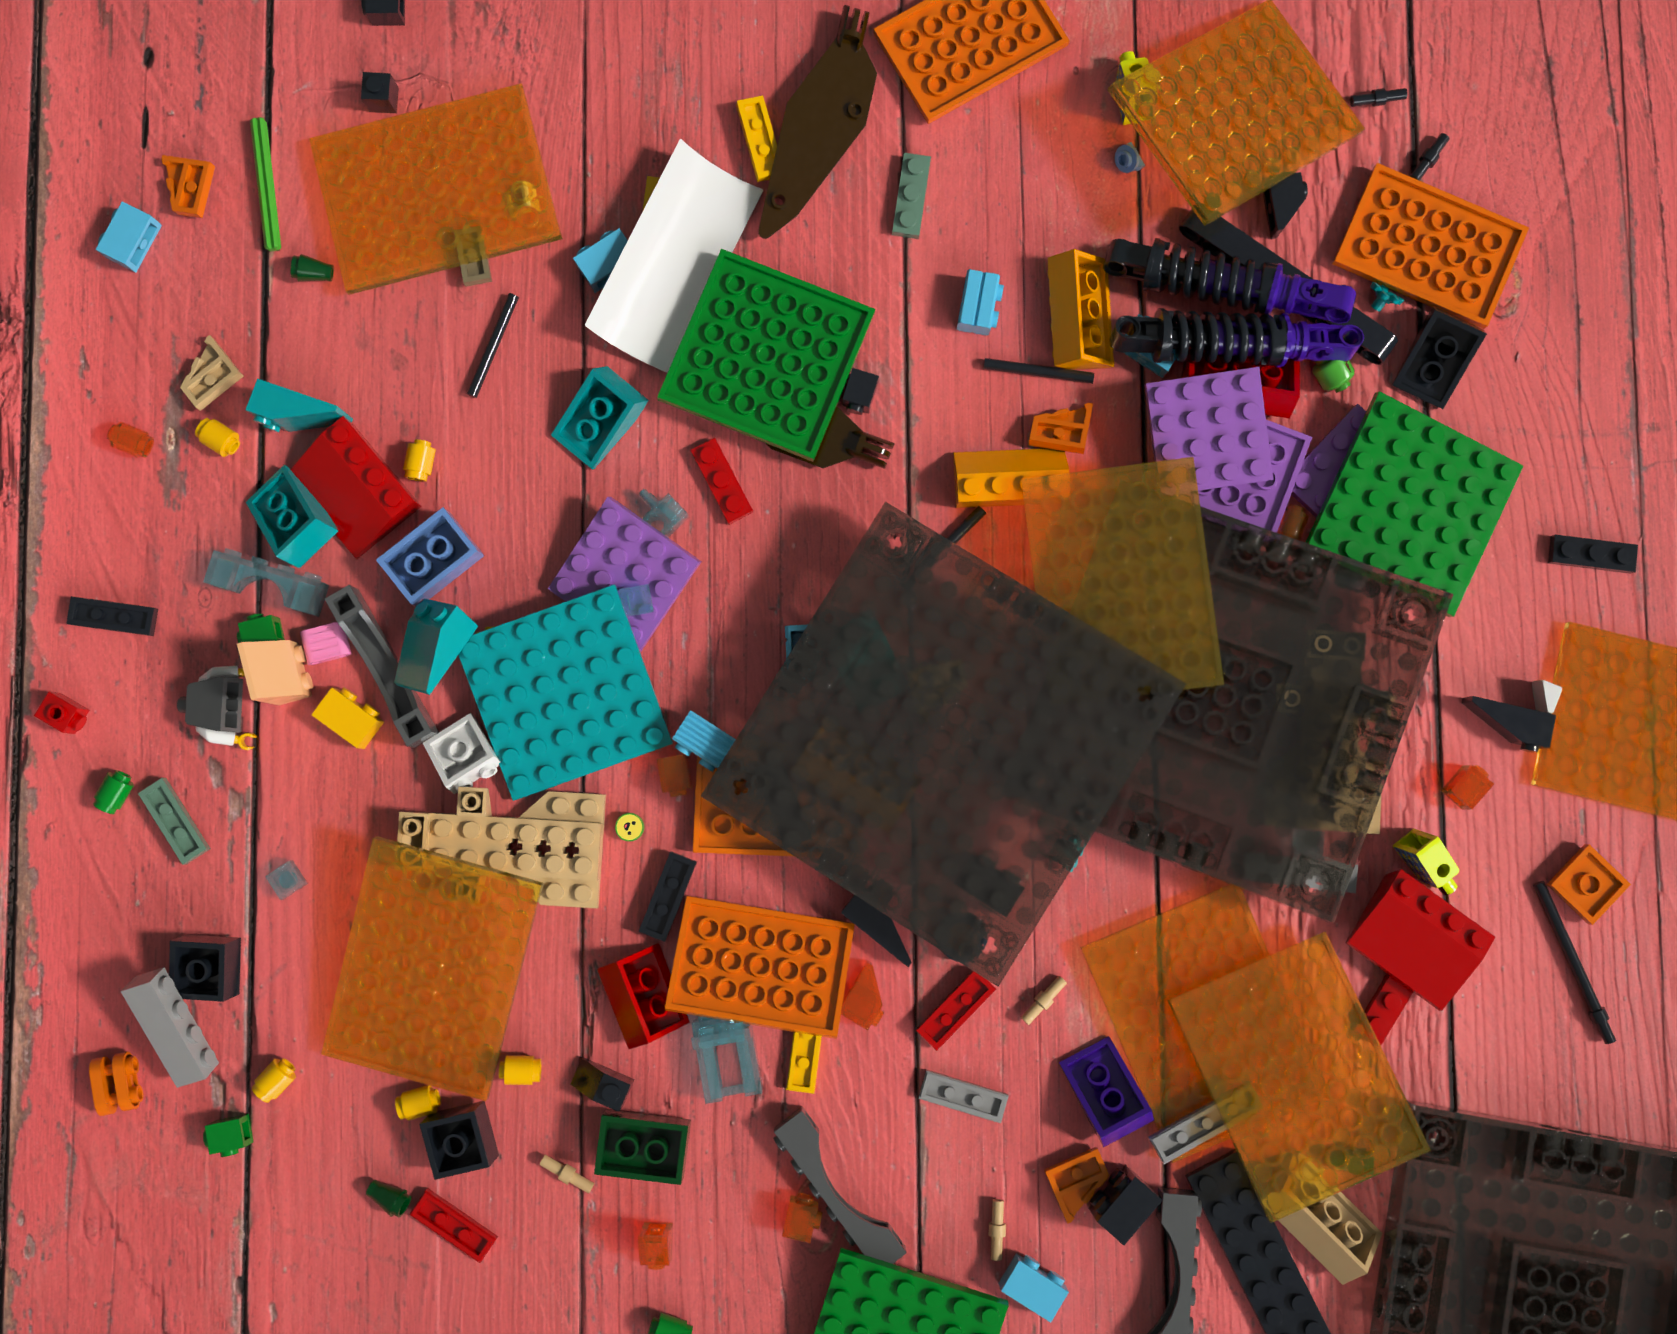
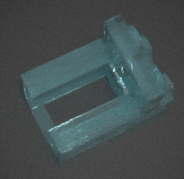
(714, 1032)

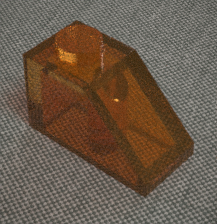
(863, 1000)
(655, 1245)

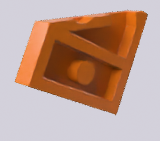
(188, 184)
(1062, 430)
(1076, 1180)

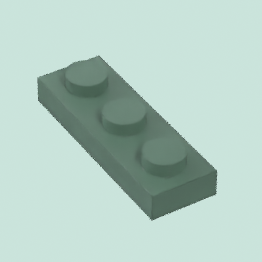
(911, 195)
(174, 821)

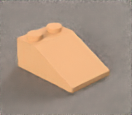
(275, 671)

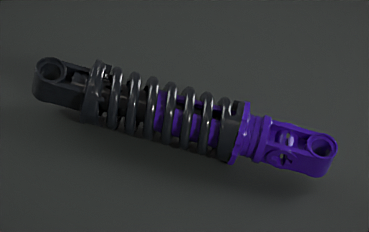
(1262, 286)
(1260, 338)

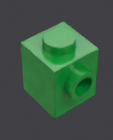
(260, 629)
(228, 1135)

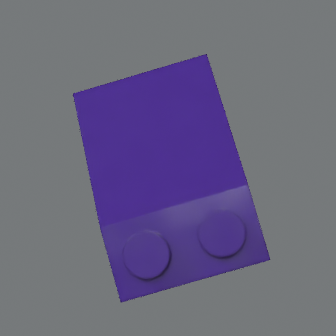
(1107, 1091)

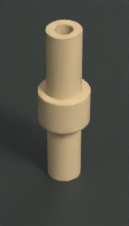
(1043, 1000)
(567, 1174)
(997, 1229)

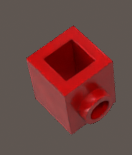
(62, 713)

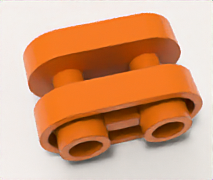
(115, 1083)

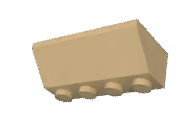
(1336, 1236)

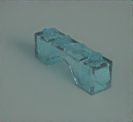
(233, 574)

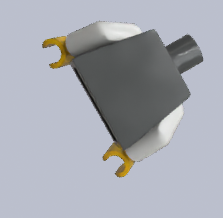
(216, 706)

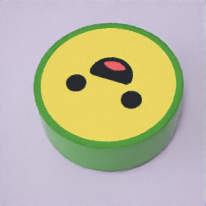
(629, 827)

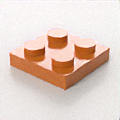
(1588, 884)

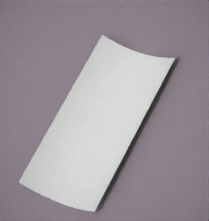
(671, 257)

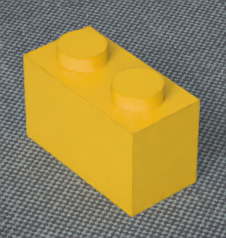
(348, 717)

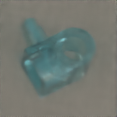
(665, 510)

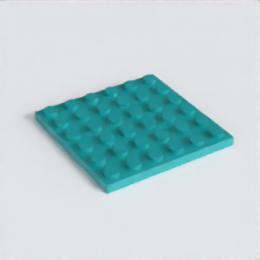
(564, 692)

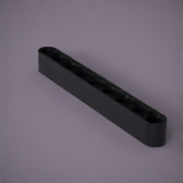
(1228, 239)

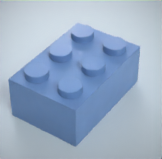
(430, 557)

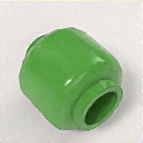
(1333, 374)

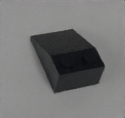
(1439, 357)

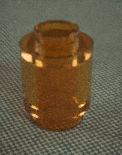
(130, 440)
(1293, 522)

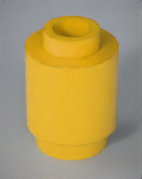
(217, 437)
(419, 460)
(520, 1070)
(274, 1079)
(417, 1102)

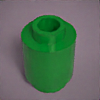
(113, 791)
(669, 1325)

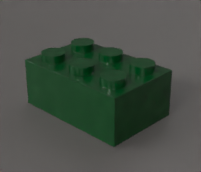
(642, 1147)

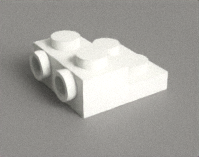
(462, 754)

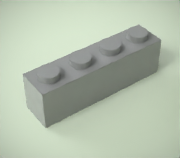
(170, 1027)

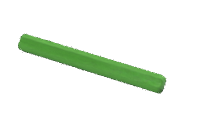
(265, 184)

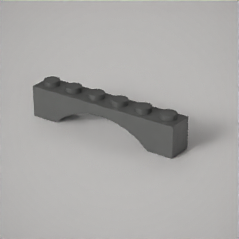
(369, 640)
(801, 1139)
(1178, 1217)

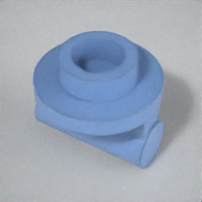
(1128, 159)

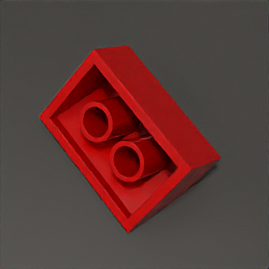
(638, 996)

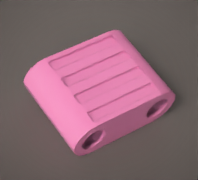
(325, 643)

